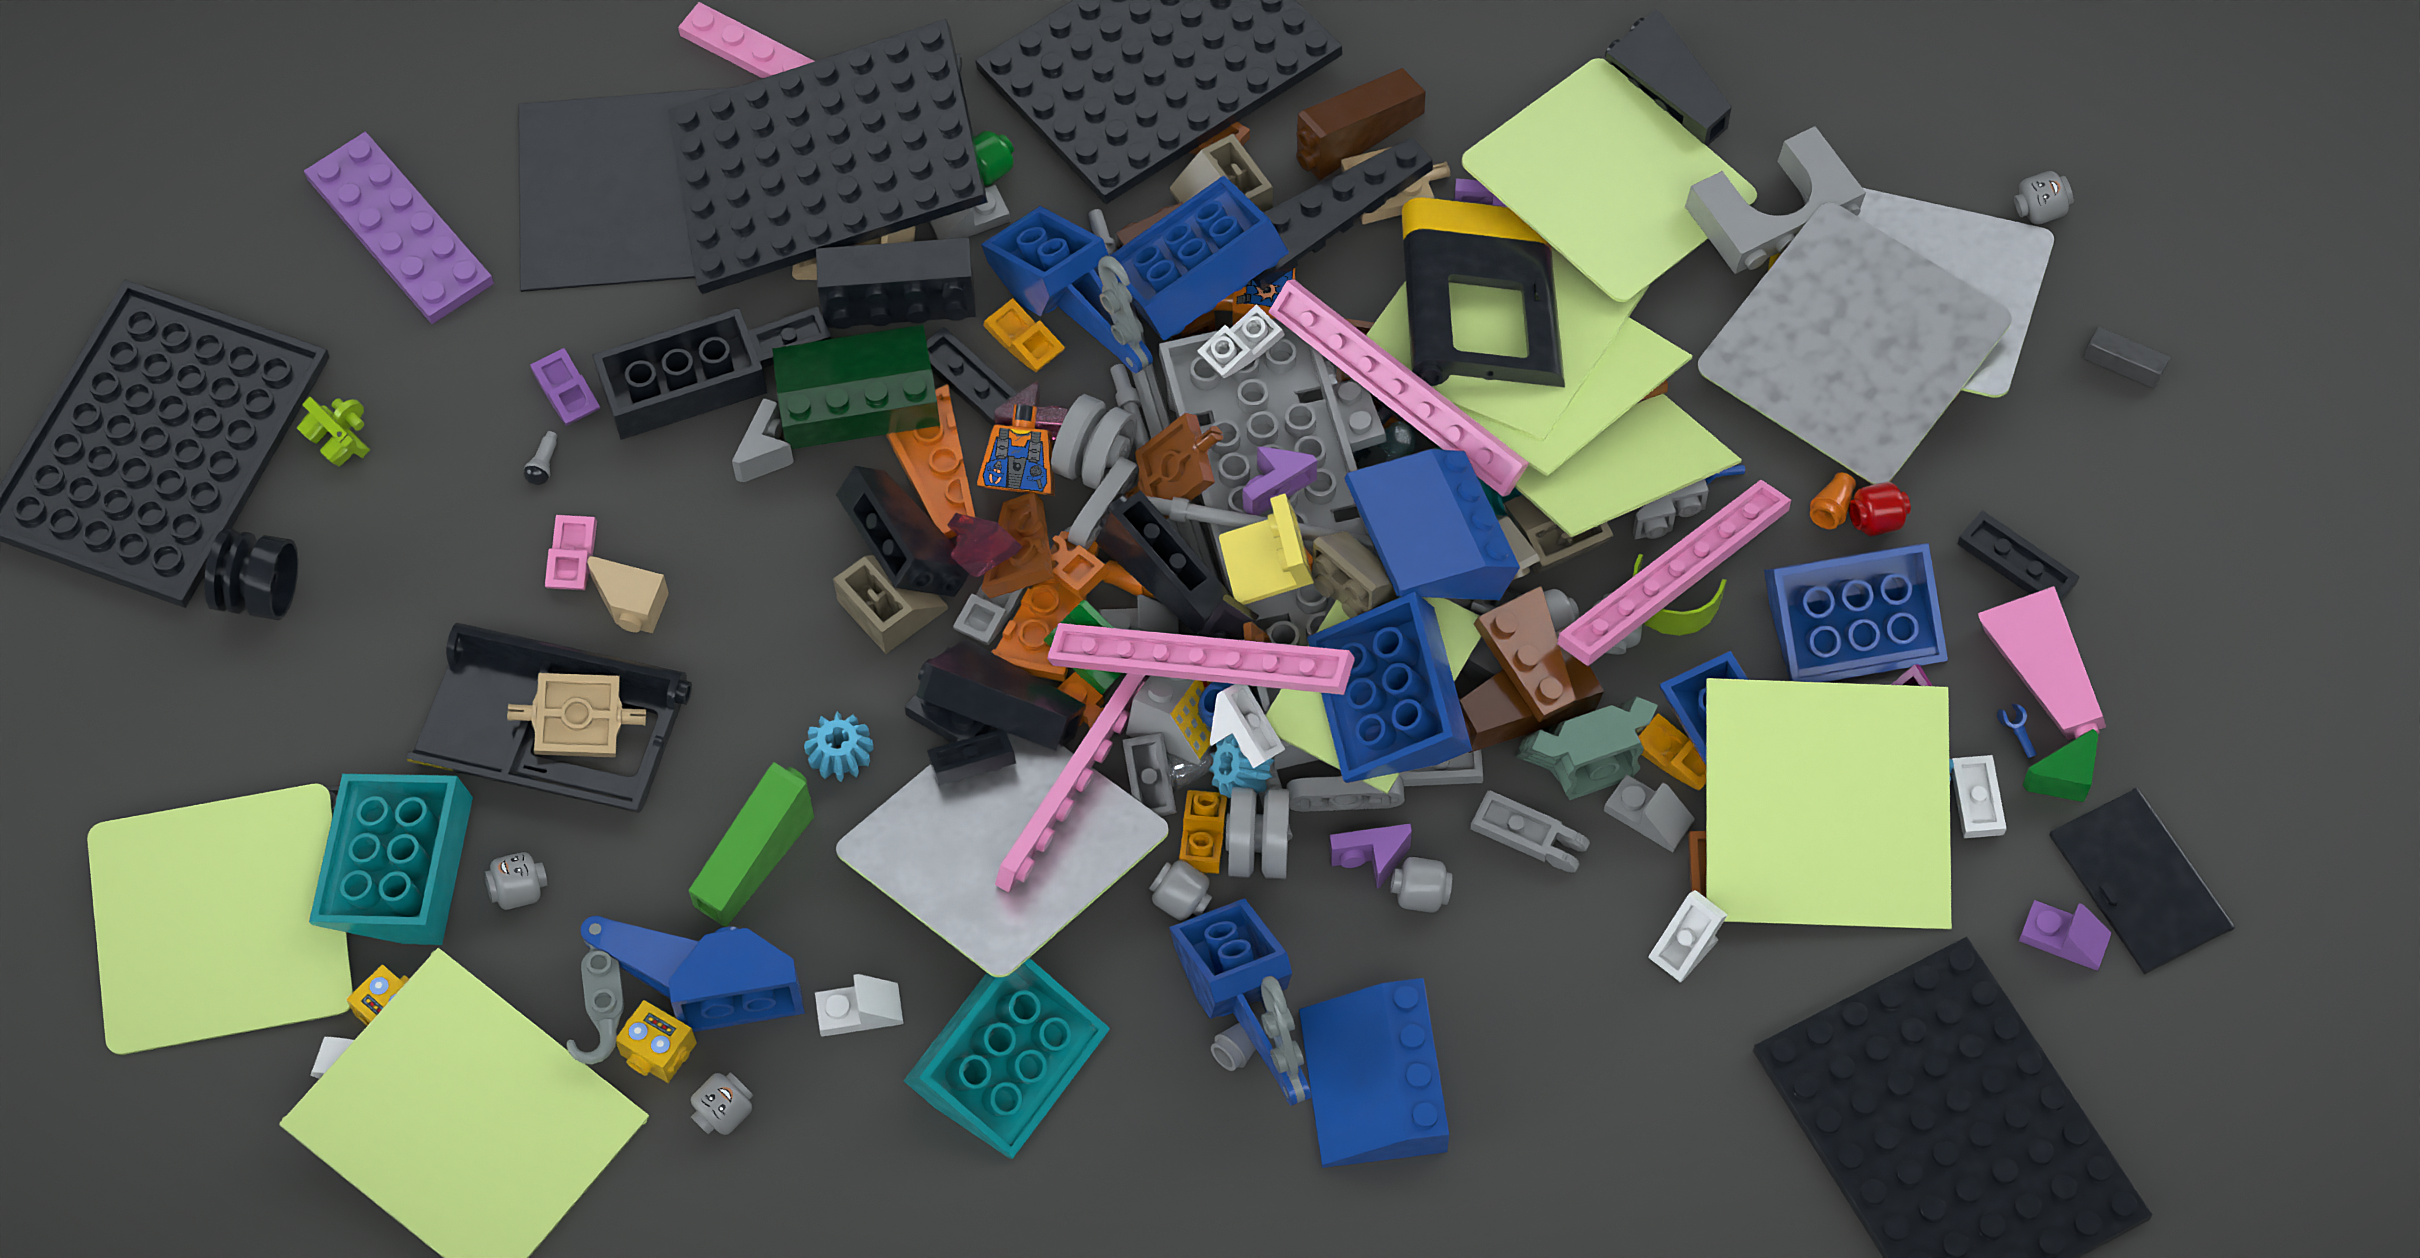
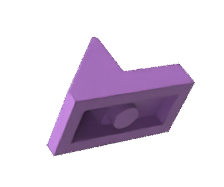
(1284, 474)
(1380, 845)
(2066, 935)

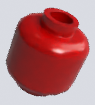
(1879, 509)

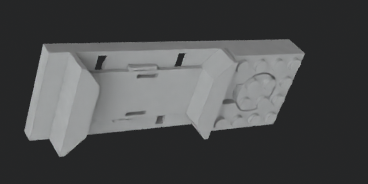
(1263, 410)

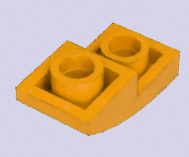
(1203, 830)

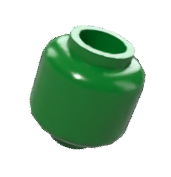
(994, 156)

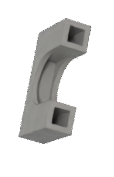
(1749, 236)

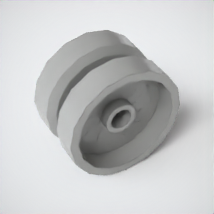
(1092, 440)
(1258, 833)

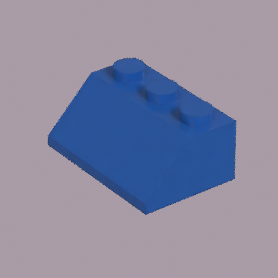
(1688, 695)

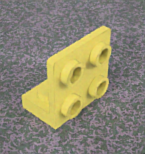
(1266, 555)

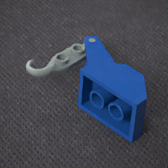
(1053, 263)
(1236, 962)
(710, 982)

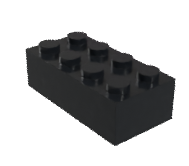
(896, 283)
(680, 373)

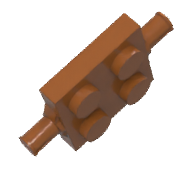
(1176, 461)

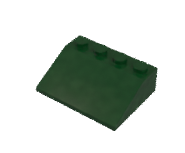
(855, 387)

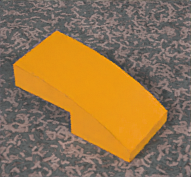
(1022, 337)
(1673, 752)

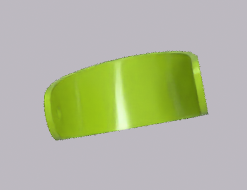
(1683, 622)

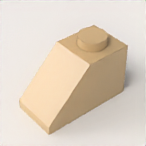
(630, 593)

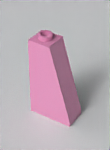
(2043, 653)

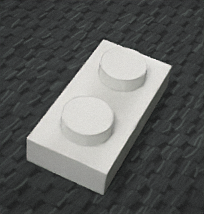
(1978, 797)

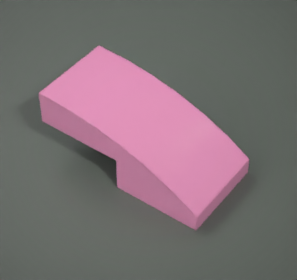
(570, 552)

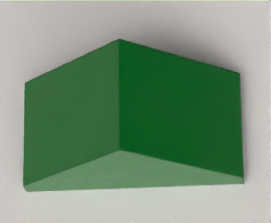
(2066, 771)

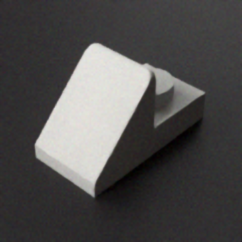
(1242, 716)
(1688, 936)
(863, 1007)

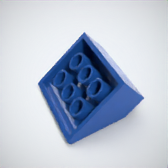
(1198, 256)
(1434, 526)
(1857, 614)
(1399, 695)
(1374, 1075)

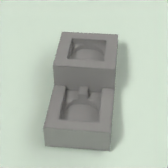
(985, 617)

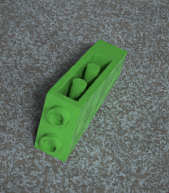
(753, 844)

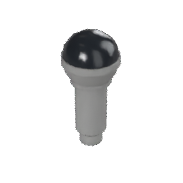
(538, 469)

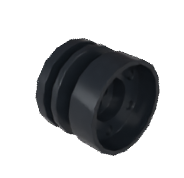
(251, 574)

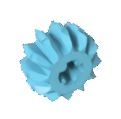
(824, 741)
(1234, 769)

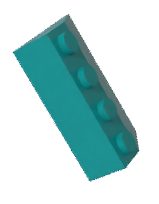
(392, 857)
(1007, 1056)

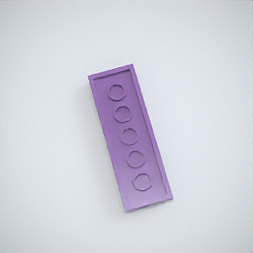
(399, 227)

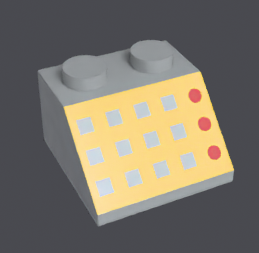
(1172, 709)

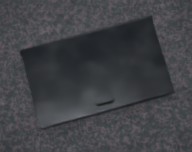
(2141, 869)

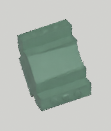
(1591, 748)

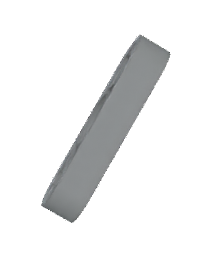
(1114, 485)
(1335, 794)

